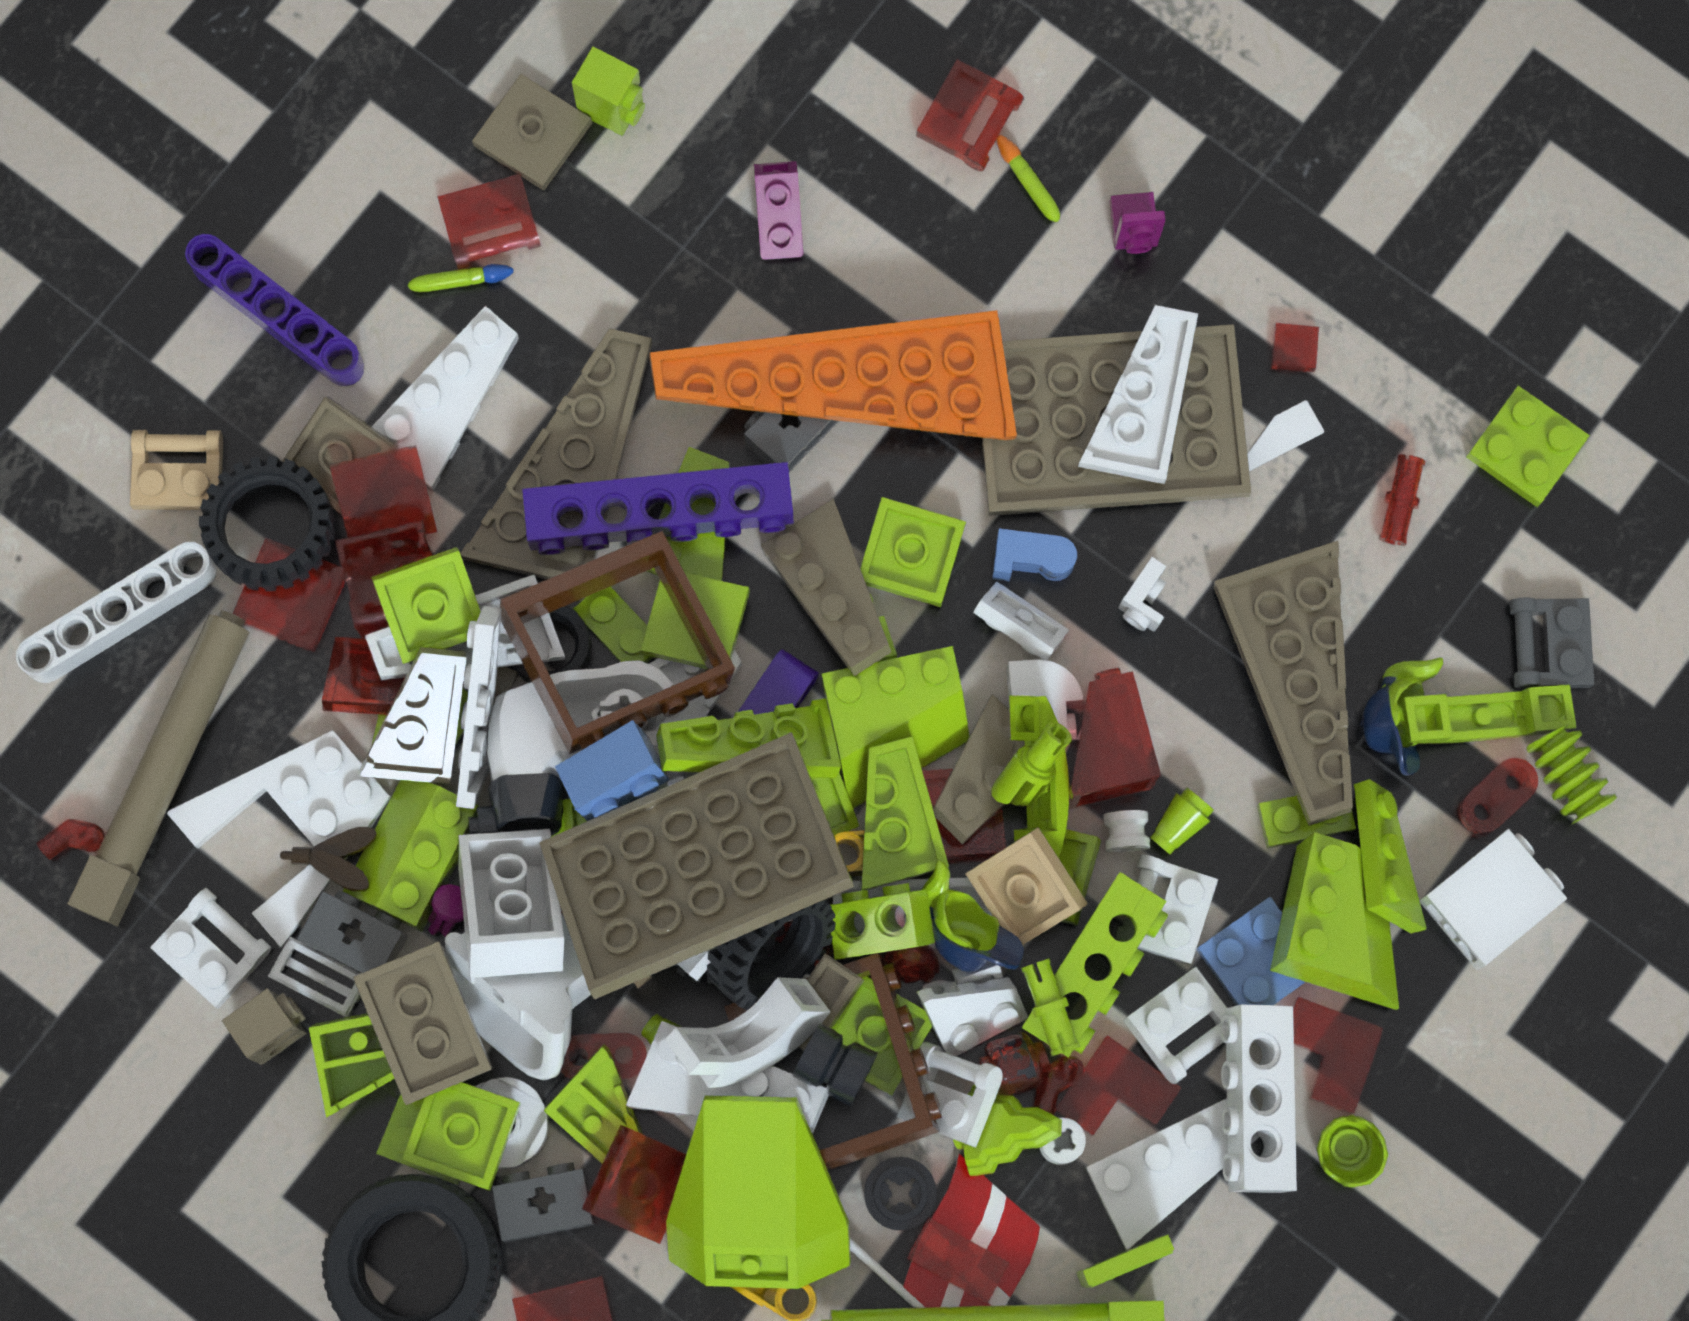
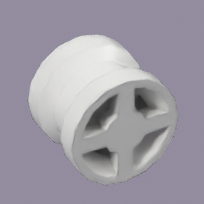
(1126, 831)
(1062, 1144)

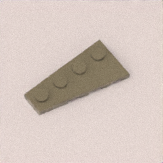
(828, 583)

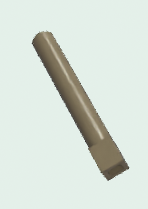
(112, 874)

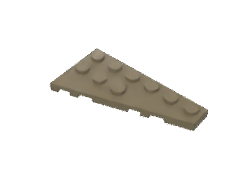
(577, 446)
(1293, 651)

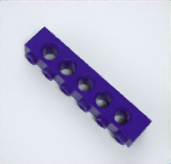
(679, 490)

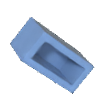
(612, 772)

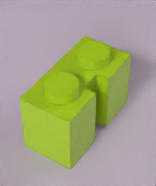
(608, 91)

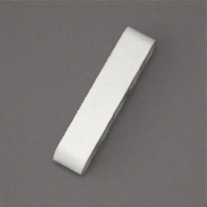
(95, 612)

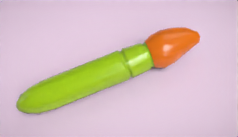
(1011, 154)

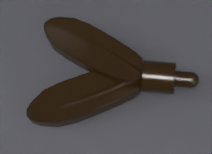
(330, 854)

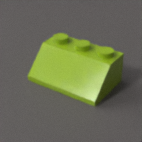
(413, 851)

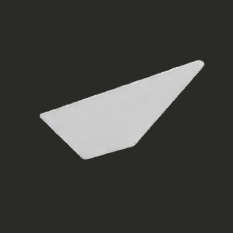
(1284, 434)

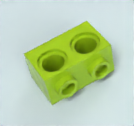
(881, 928)

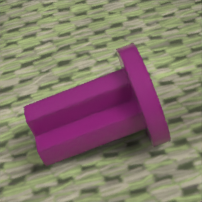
(446, 909)

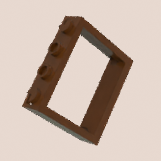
(591, 578)
(911, 1063)

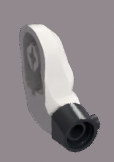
(527, 746)

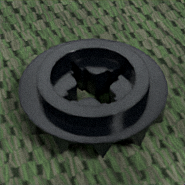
(922, 1193)

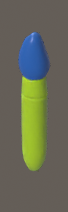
(458, 278)

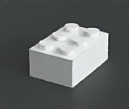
(509, 905)

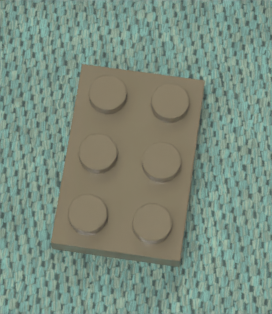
(422, 1022)

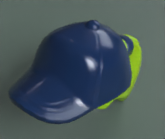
(1384, 715)
(964, 931)

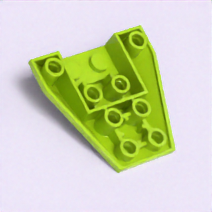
(756, 1199)

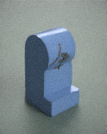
(1033, 553)

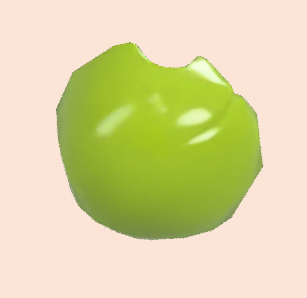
(1352, 1151)

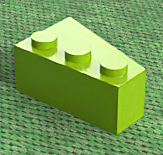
(348, 1060)

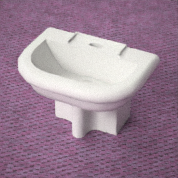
(523, 1013)

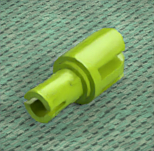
(1031, 768)

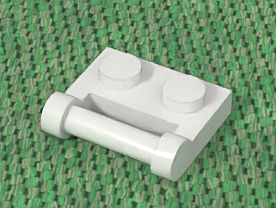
(1187, 906)
(200, 959)
(1171, 1015)
(961, 1114)

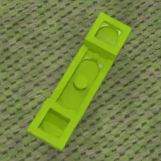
(1488, 715)
(1050, 811)

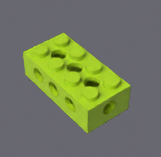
(1122, 899)

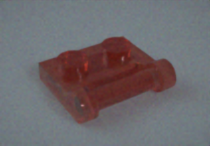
(958, 106)
(486, 209)

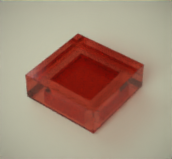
(1295, 347)

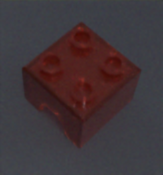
(375, 554)

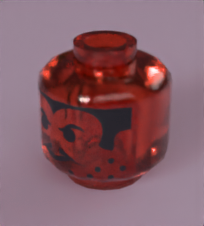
(1019, 1060)

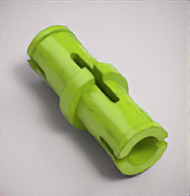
(1050, 1007)

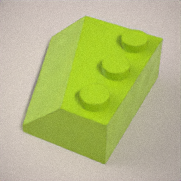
(891, 702)
(1329, 931)

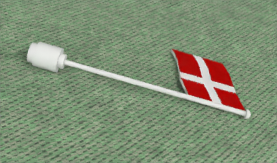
(981, 1215)

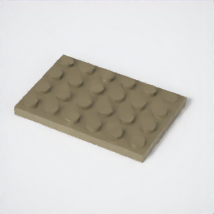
(1057, 402)
(694, 865)

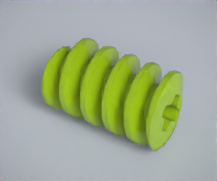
(1571, 773)

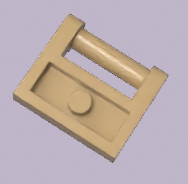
(173, 484)

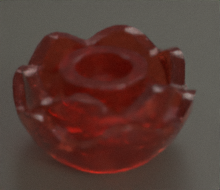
(914, 963)

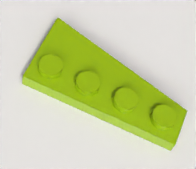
(706, 742)

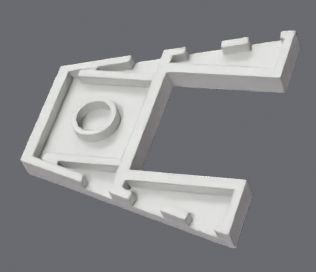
(317, 790)

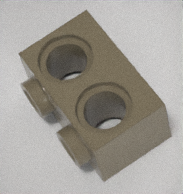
(265, 1025)

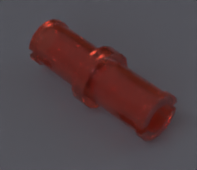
(1402, 500)

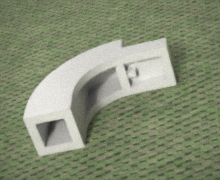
(753, 1040)

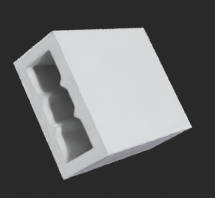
(1494, 898)

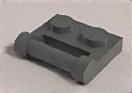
(1565, 642)

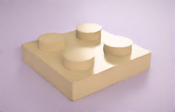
(1027, 887)

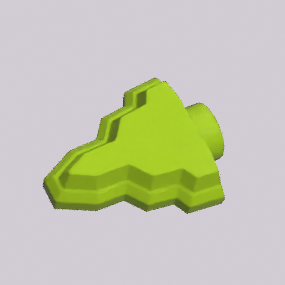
(1007, 1133)

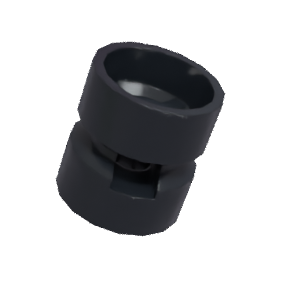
(835, 1064)

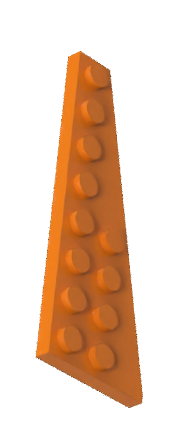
(899, 375)

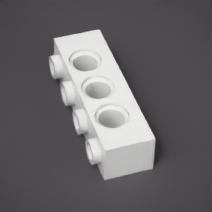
(1274, 1078)

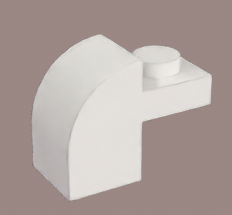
(1048, 680)

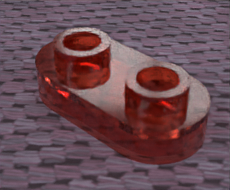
(1497, 797)
(614, 1041)

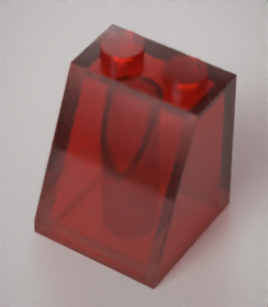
(1112, 743)

